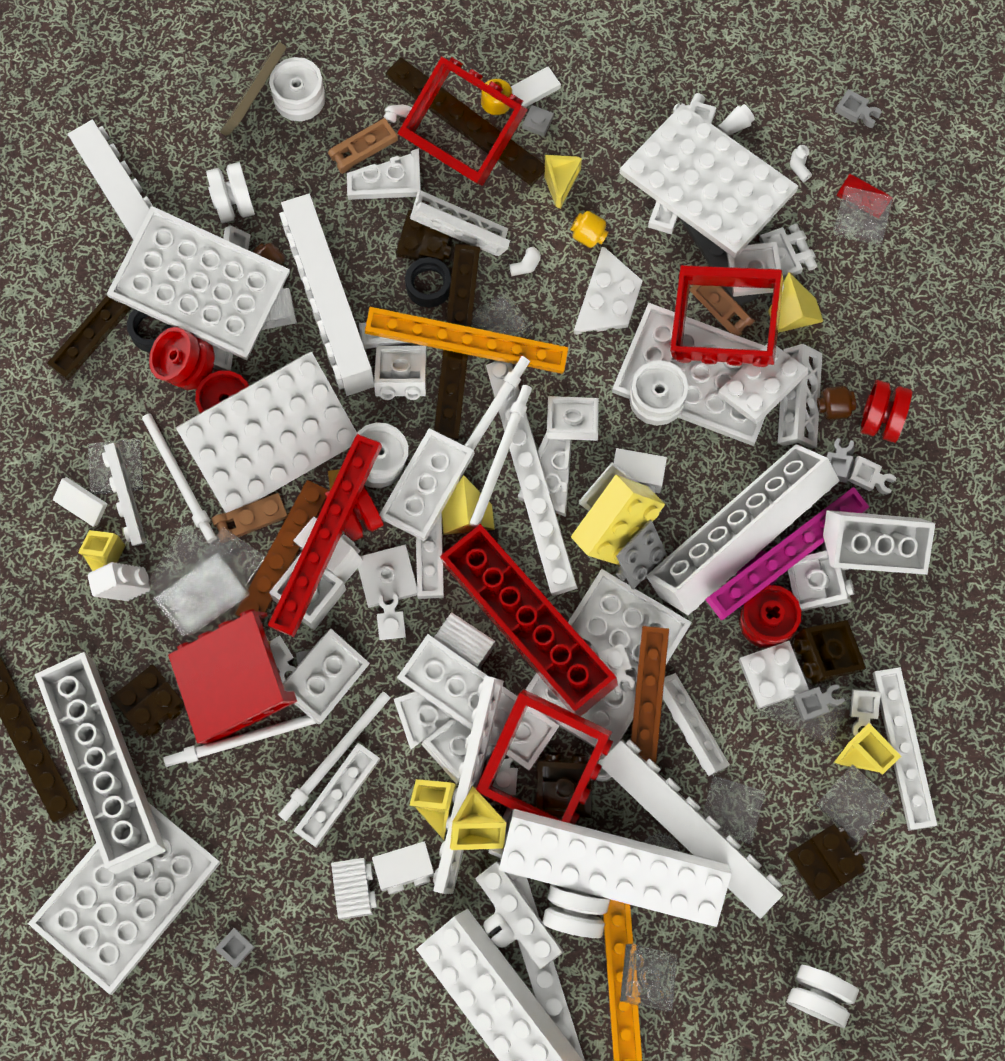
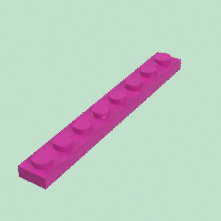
(780, 558)

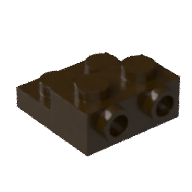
(422, 242)
(828, 651)
(148, 702)
(558, 781)
(827, 861)

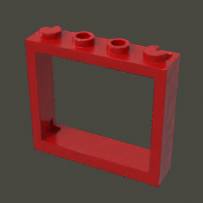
(425, 100)
(729, 278)
(504, 742)

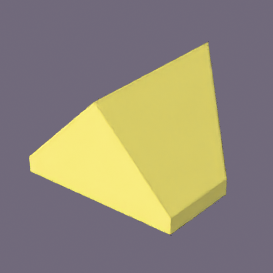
(561, 175)
(798, 306)
(461, 507)
(101, 549)
(868, 751)
(434, 802)
(477, 825)

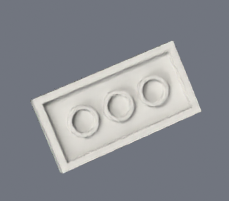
(426, 484)

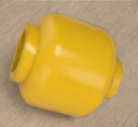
(491, 104)
(589, 229)

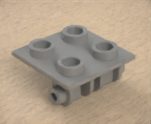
(640, 555)

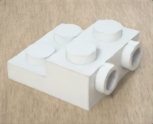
(400, 371)
(818, 583)

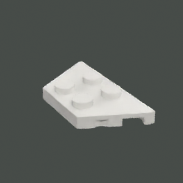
(609, 296)

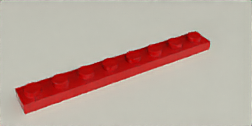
(325, 535)

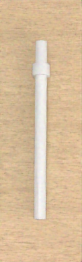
(511, 381)
(517, 412)
(199, 516)
(192, 754)
(300, 796)

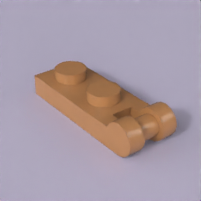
(363, 145)
(722, 307)
(252, 516)

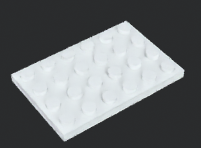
(708, 180)
(198, 282)
(704, 380)
(268, 433)
(611, 617)
(114, 919)

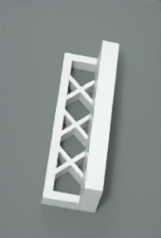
(459, 227)
(793, 412)

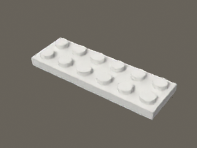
(454, 686)

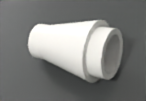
(737, 120)

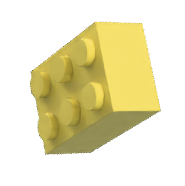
(616, 518)

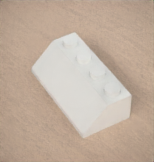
(878, 542)

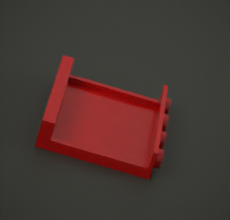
(229, 678)

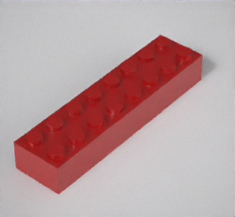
(529, 621)

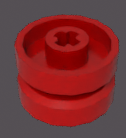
(181, 358)
(217, 388)
(889, 412)
(364, 511)
(778, 604)

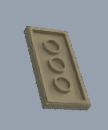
(253, 89)

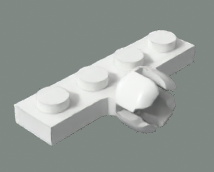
(516, 918)

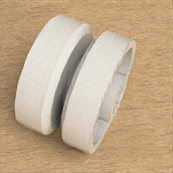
(297, 89)
(229, 193)
(658, 392)
(391, 457)
(575, 912)
(823, 993)

